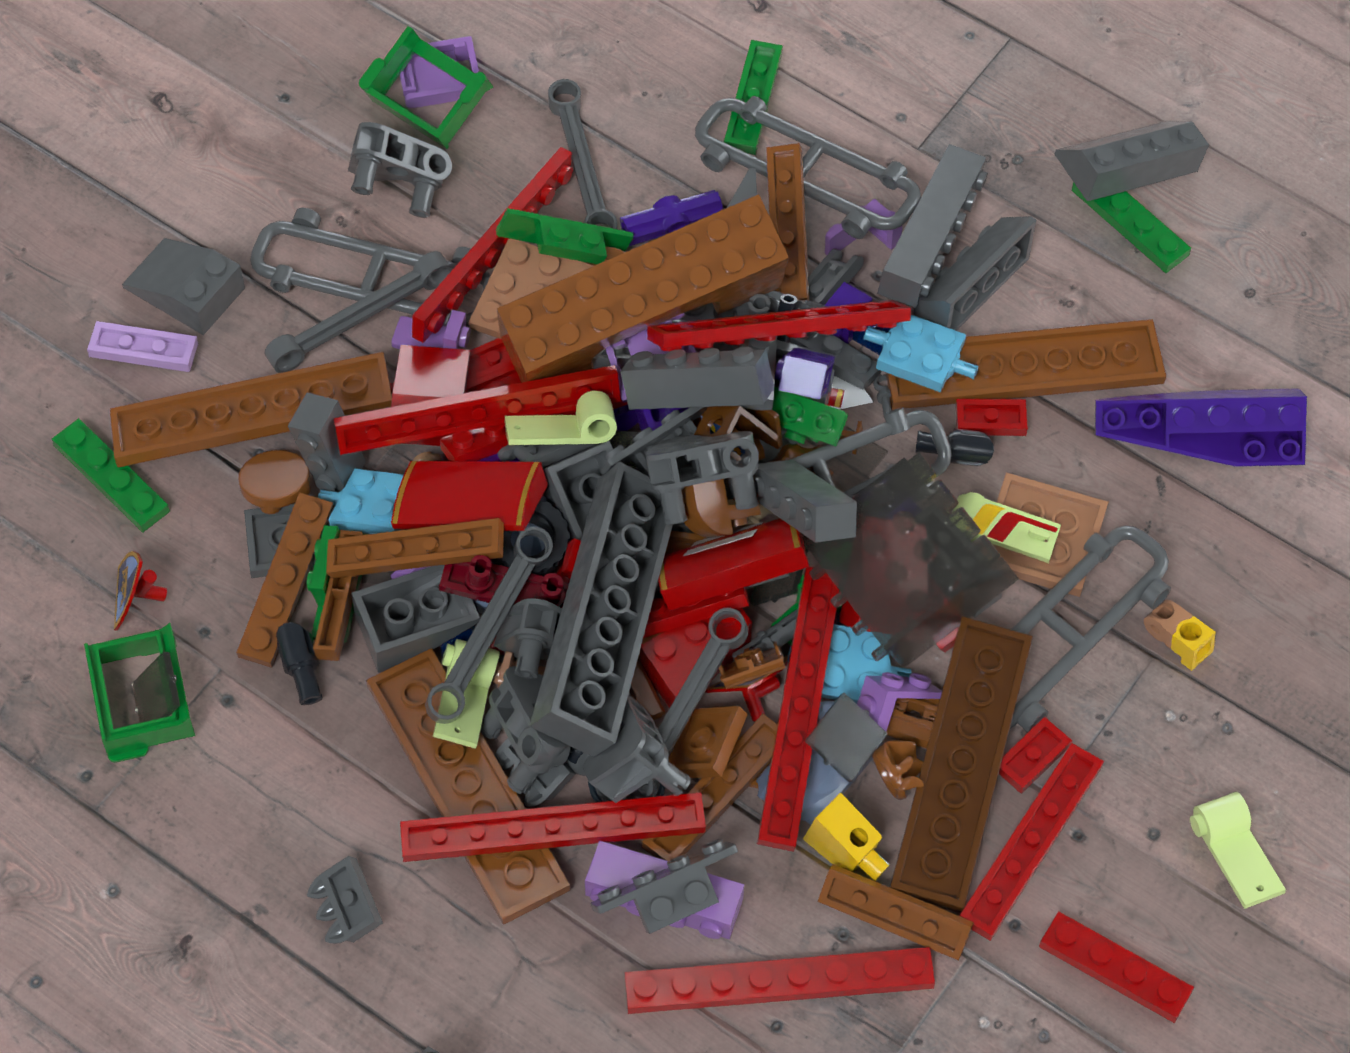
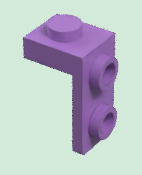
(838, 239)
(452, 336)
(881, 692)

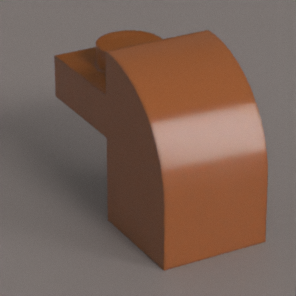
(709, 510)

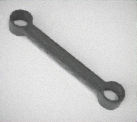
(580, 151)
(289, 351)
(489, 624)
(698, 682)

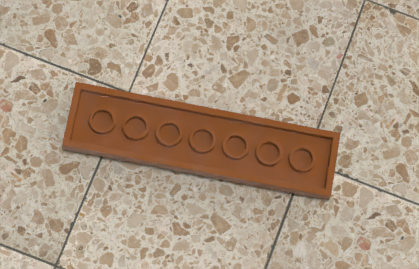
(1046, 364)
(243, 409)
(464, 783)

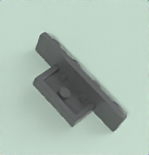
(673, 426)
(671, 893)

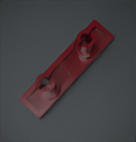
(481, 579)

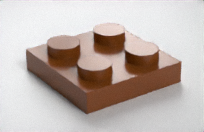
(708, 741)

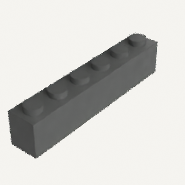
(932, 226)

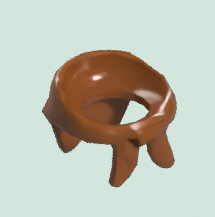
(898, 767)

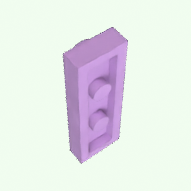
(142, 346)

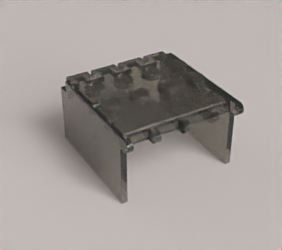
(911, 562)

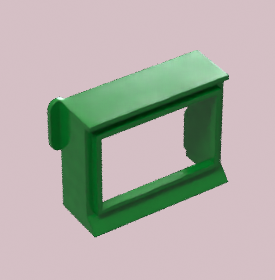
(384, 72)
(134, 740)

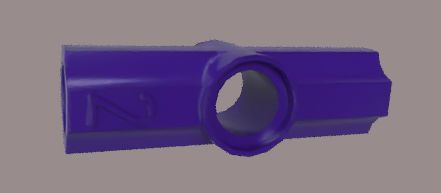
(670, 215)

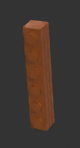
(335, 613)

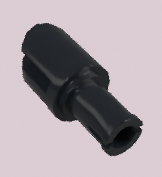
(966, 446)
(299, 660)

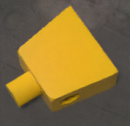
(846, 838)

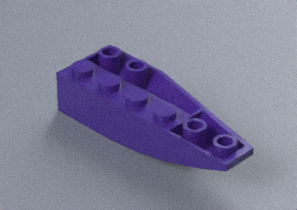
(1214, 425)

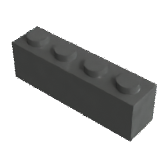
(697, 378)
(805, 501)

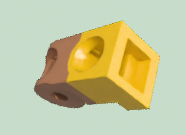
(1181, 633)

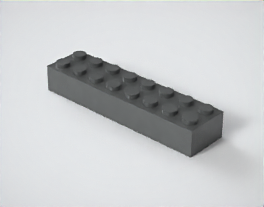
(604, 614)

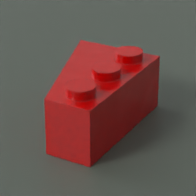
(674, 653)

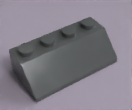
(1134, 158)
(978, 272)

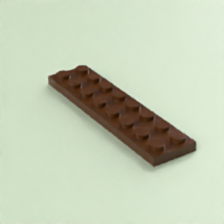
(961, 764)

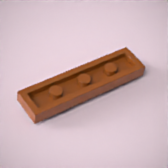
(895, 912)

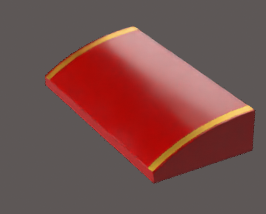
(467, 492)
(767, 554)

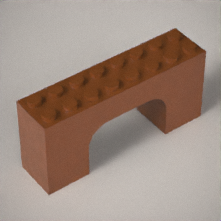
(706, 262)

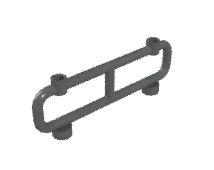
(857, 219)
(305, 226)
(896, 422)
(1148, 589)

